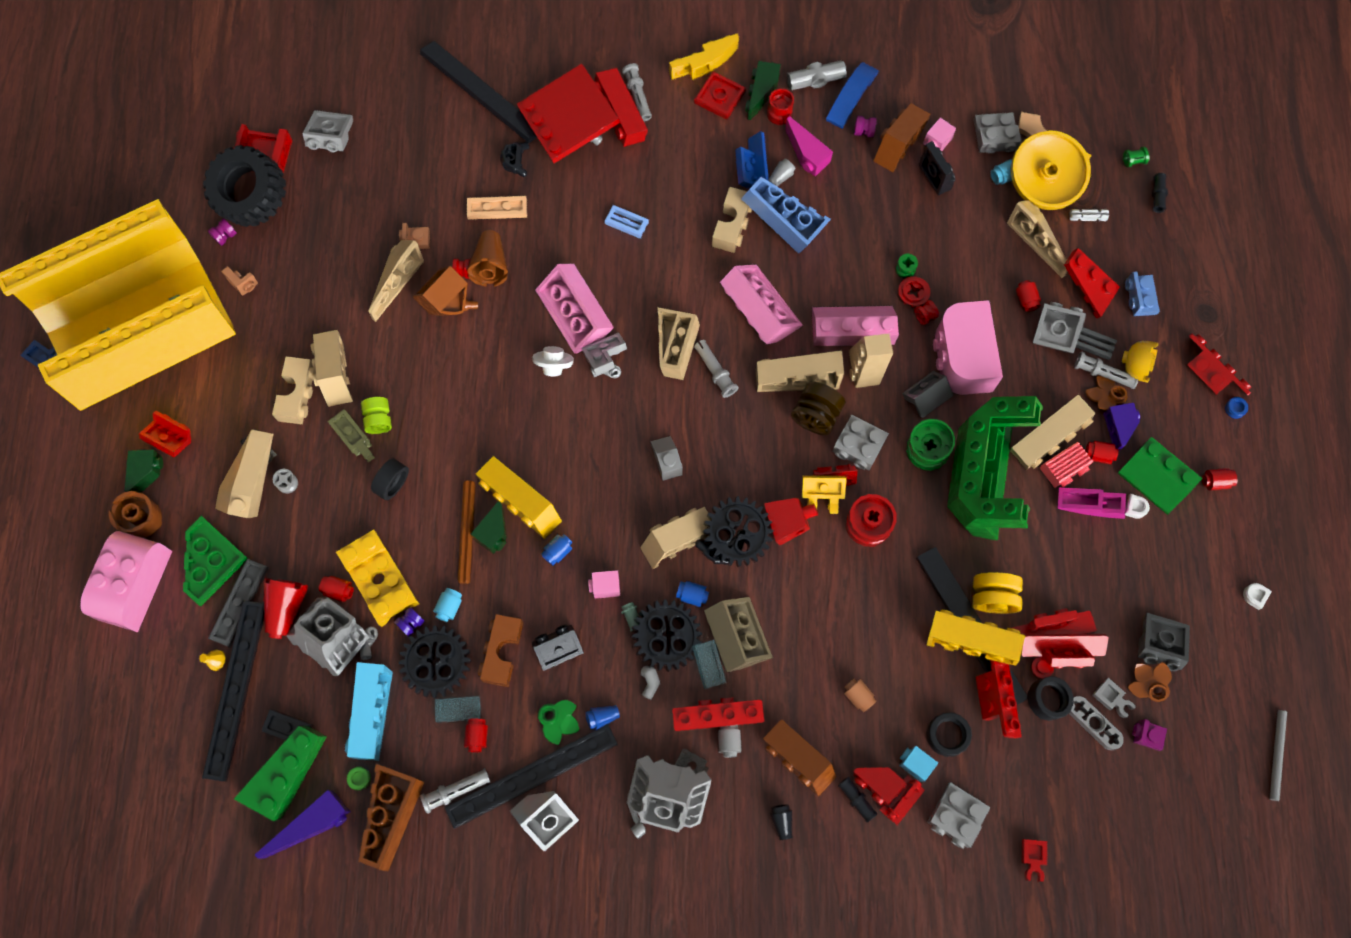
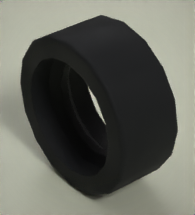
(389, 479)
(1064, 692)
(963, 725)

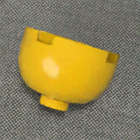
(1140, 360)

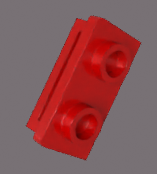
(166, 434)

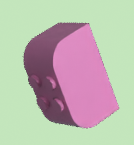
(968, 348)
(124, 580)

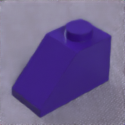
(1121, 423)

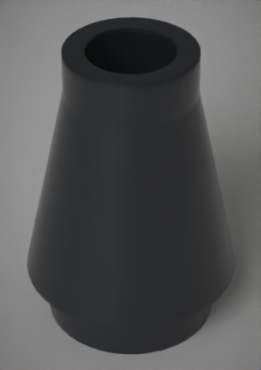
(782, 820)

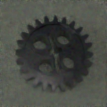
(721, 522)
(685, 635)
(455, 660)

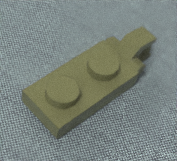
(351, 435)

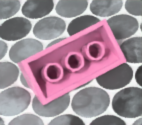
(760, 303)
(573, 307)
(849, 324)

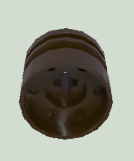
(818, 408)

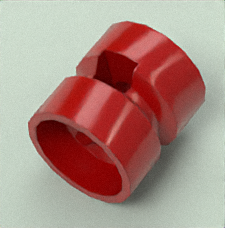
(780, 106)

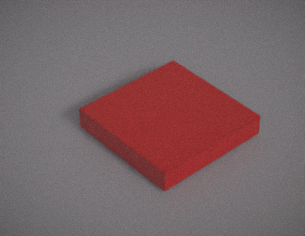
(720, 95)

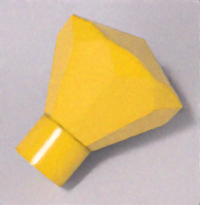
(214, 659)

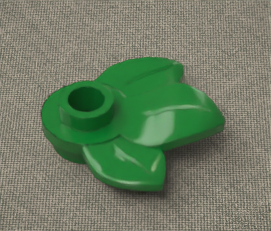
(561, 722)

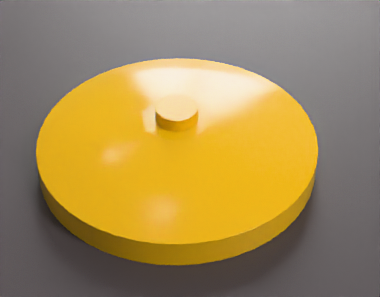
(1050, 170)

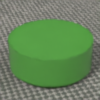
(358, 778)

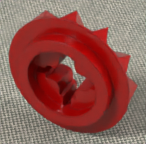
(916, 284)

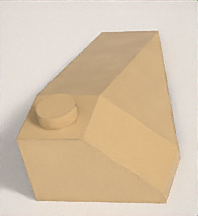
(1035, 231)

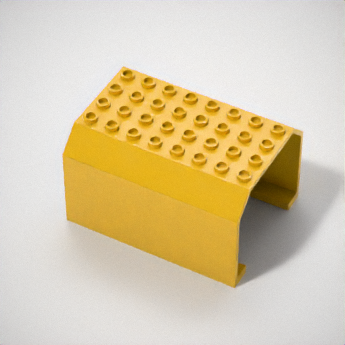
(121, 282)

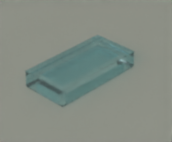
(709, 664)
(457, 709)

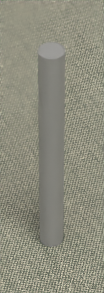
(1278, 755)

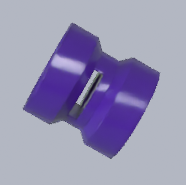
(409, 621)

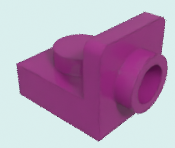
(1149, 735)

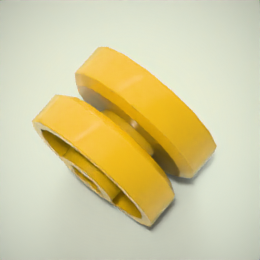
(997, 593)

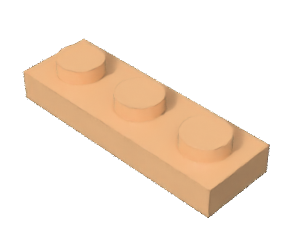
(497, 207)

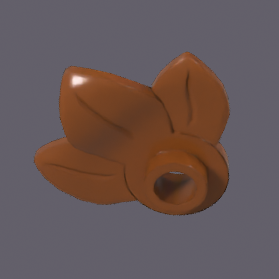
(1107, 393)
(1150, 678)

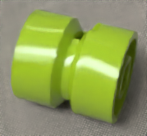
(375, 412)

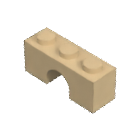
(728, 234)
(294, 406)

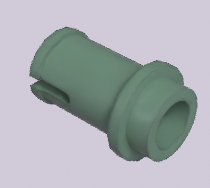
(630, 613)

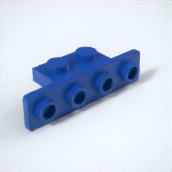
(752, 162)

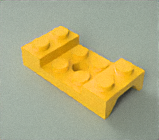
(368, 558)

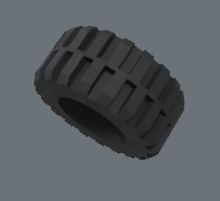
(222, 179)

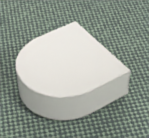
(1136, 506)
(1256, 595)

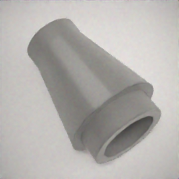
(782, 172)

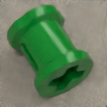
(1136, 156)

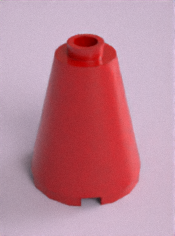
(281, 605)

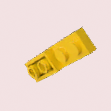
(712, 56)

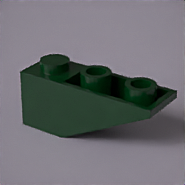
(766, 81)

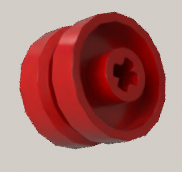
(882, 518)

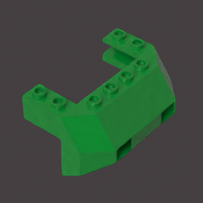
(982, 466)

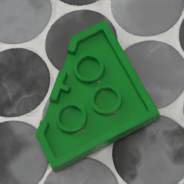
(208, 560)

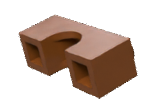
(503, 631)

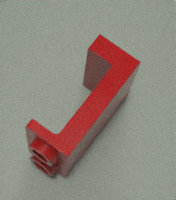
(273, 145)

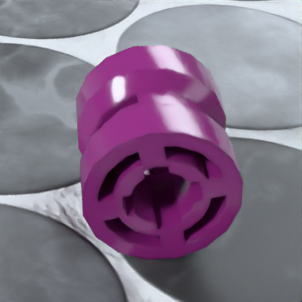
(865, 126)
(222, 232)

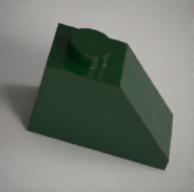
(142, 469)
(492, 530)

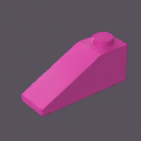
(810, 151)

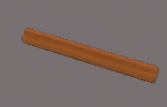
(467, 518)

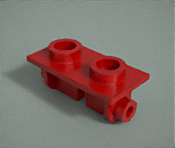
(848, 471)
(904, 801)

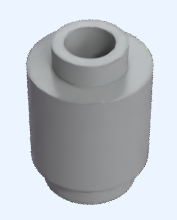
(729, 741)

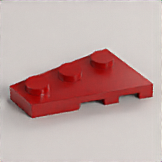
(1093, 281)

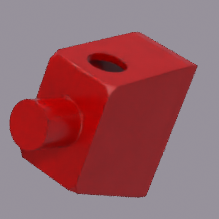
(789, 518)

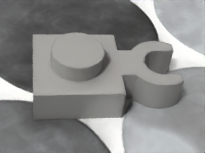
(1111, 696)

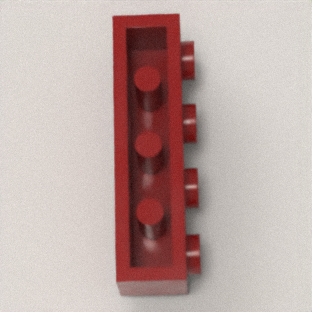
(631, 125)

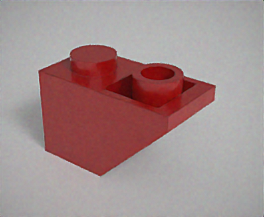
(881, 782)

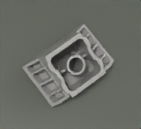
(328, 635)
(668, 794)

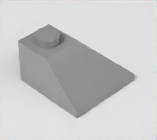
(544, 817)

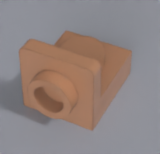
(418, 234)
(241, 284)

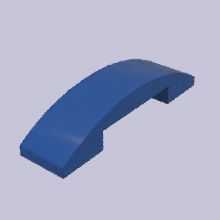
(851, 94)

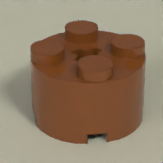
(135, 514)

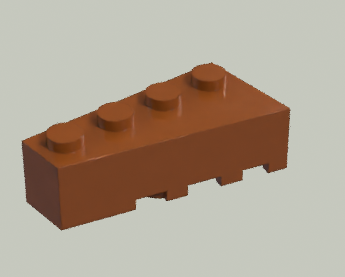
(389, 813)

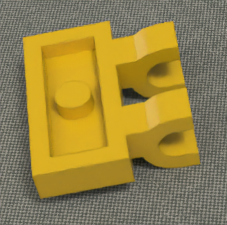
(824, 488)

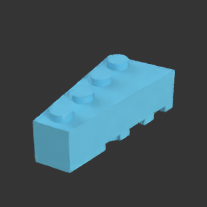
(368, 711)

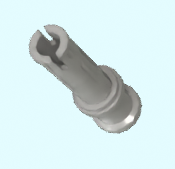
(635, 84)
(1096, 366)
(720, 375)
(444, 794)

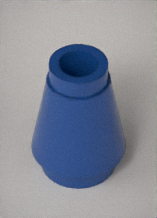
(601, 716)

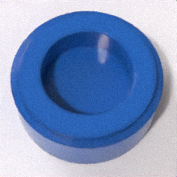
(1236, 407)

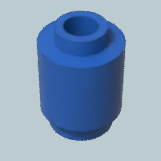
(557, 549)
(692, 593)

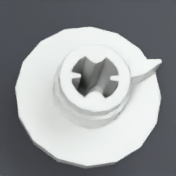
(553, 360)

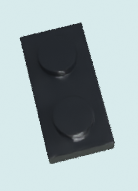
(282, 725)

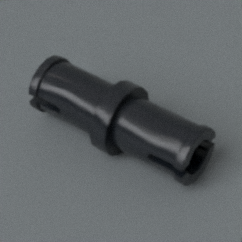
(1159, 192)
(857, 799)

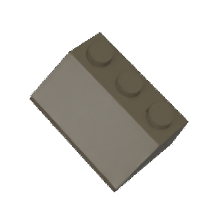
(737, 633)

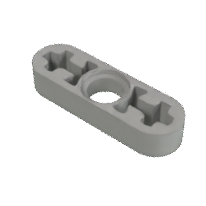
(1103, 739)

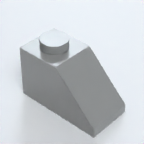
(667, 458)

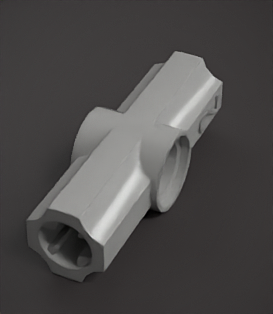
(816, 75)

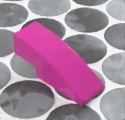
(1092, 502)

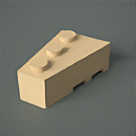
(676, 341)
(330, 367)
(675, 536)

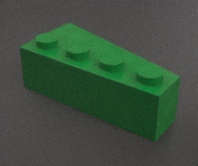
(282, 775)

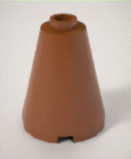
(488, 261)

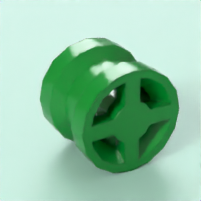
(902, 267)

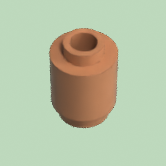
(859, 695)

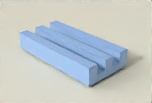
(625, 228)

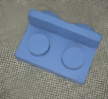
(1142, 294)

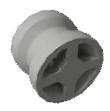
(282, 477)

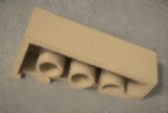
(870, 360)
(797, 371)
(1053, 432)

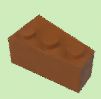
(900, 135)
(800, 757)

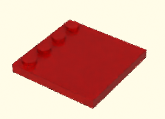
(568, 113)

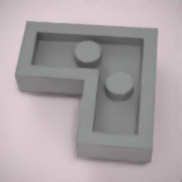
(599, 353)

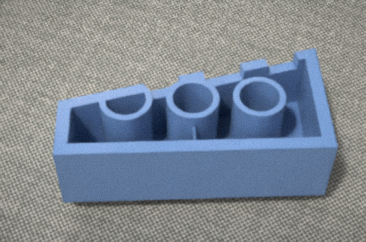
(785, 214)

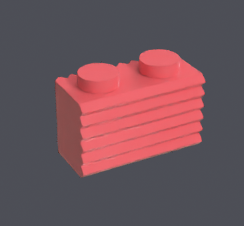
(1066, 465)

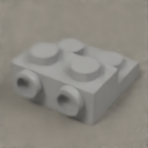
(327, 131)
(997, 132)
(1059, 327)
(860, 443)
(958, 816)

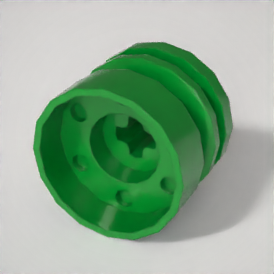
(933, 433)

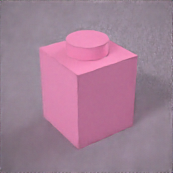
(940, 134)
(604, 584)

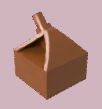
(445, 294)

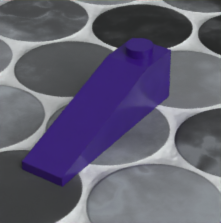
(317, 818)

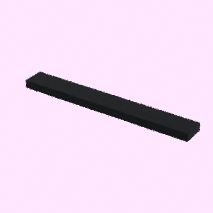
(478, 90)
(957, 602)
(234, 692)
(530, 776)

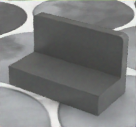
(929, 393)

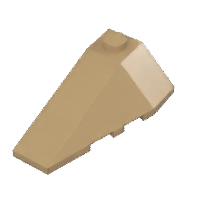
(399, 268)
(244, 482)

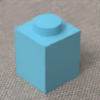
(917, 763)

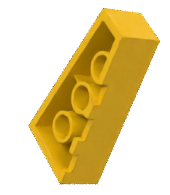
(519, 497)
(976, 637)

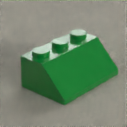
(1159, 475)

